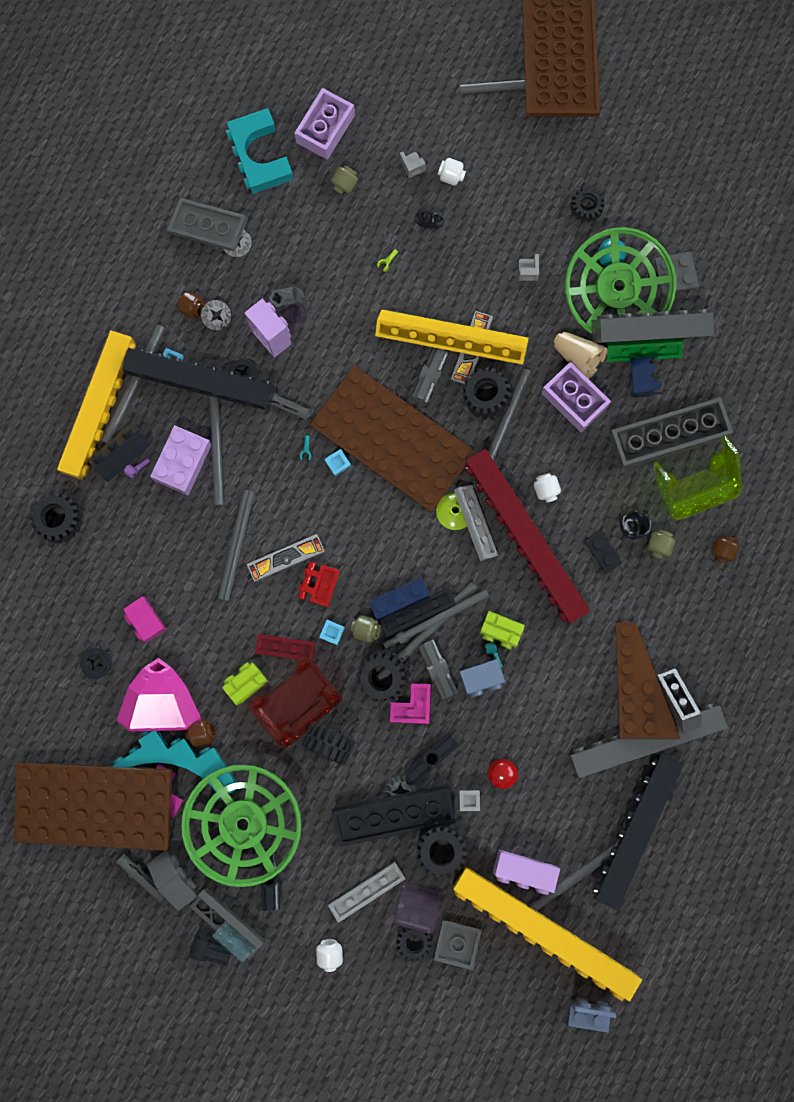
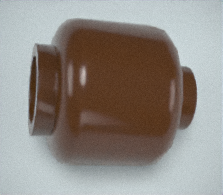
(190, 304)
(725, 548)
(200, 733)

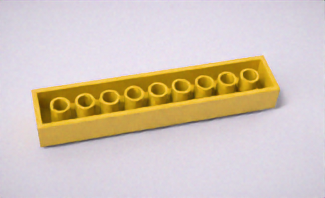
(551, 936)

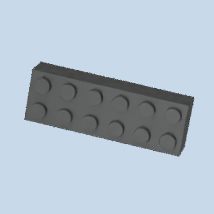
(648, 327)
(670, 433)

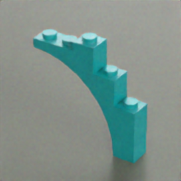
(181, 754)

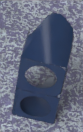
(641, 376)

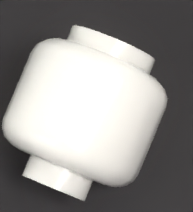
(451, 171)
(547, 487)
(329, 955)

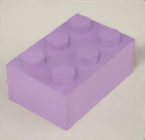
(324, 123)
(268, 327)
(575, 397)
(181, 460)
(526, 872)

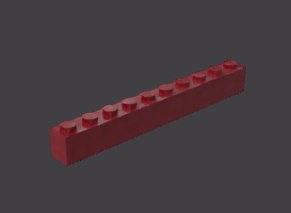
(526, 536)

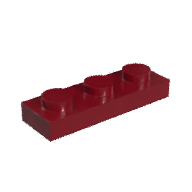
(284, 647)

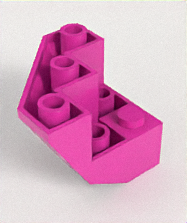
(157, 701)

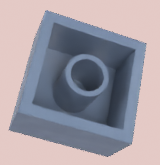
(481, 678)

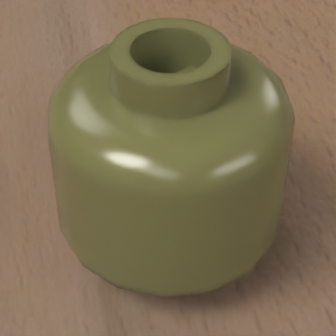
(344, 179)
(661, 544)
(366, 629)

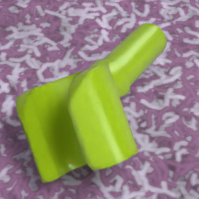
(387, 260)

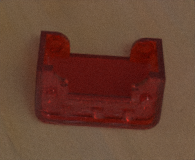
(296, 703)

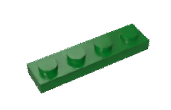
(662, 348)

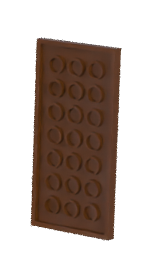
(560, 58)
(392, 439)
(93, 805)

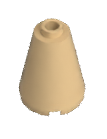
(580, 352)

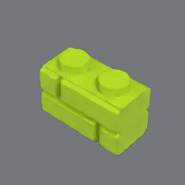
(502, 630)
(245, 683)

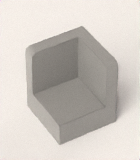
(412, 164)
(529, 269)
(469, 800)

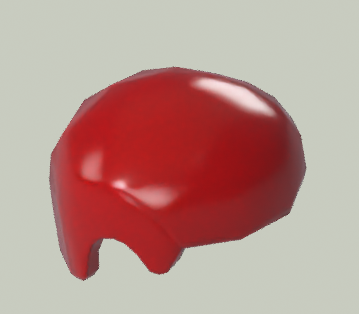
(502, 773)

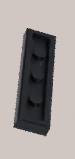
(417, 612)

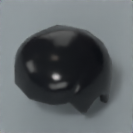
(635, 518)

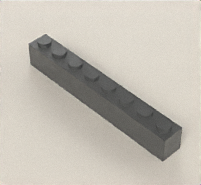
(620, 751)

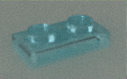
(234, 942)

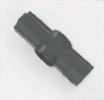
(286, 296)
(429, 375)
(438, 669)

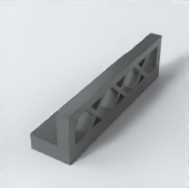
(219, 907)

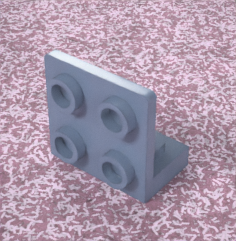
(590, 1015)

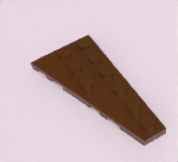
(641, 702)

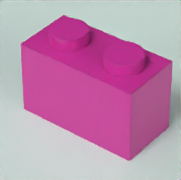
(144, 620)

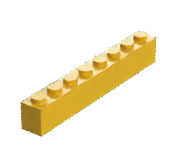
(451, 336)
(96, 406)

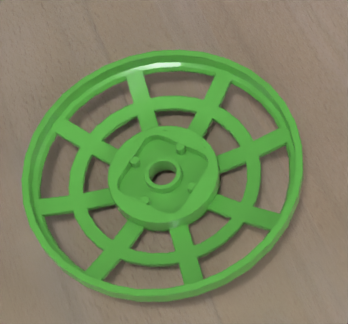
(619, 271)
(235, 836)

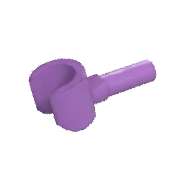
(130, 470)

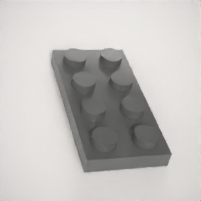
(207, 224)

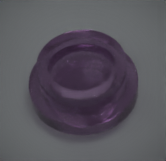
(296, 313)

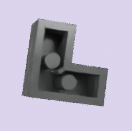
(172, 880)

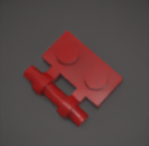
(324, 585)

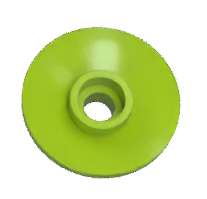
(446, 516)

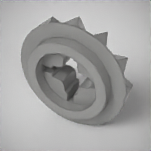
(245, 245)
(206, 315)

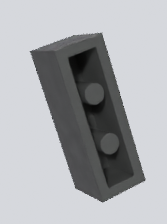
(680, 701)

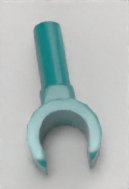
(306, 448)
(491, 648)

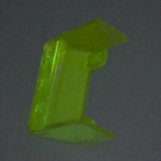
(704, 489)

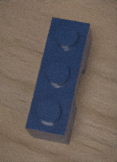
(398, 599)

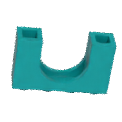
(258, 175)

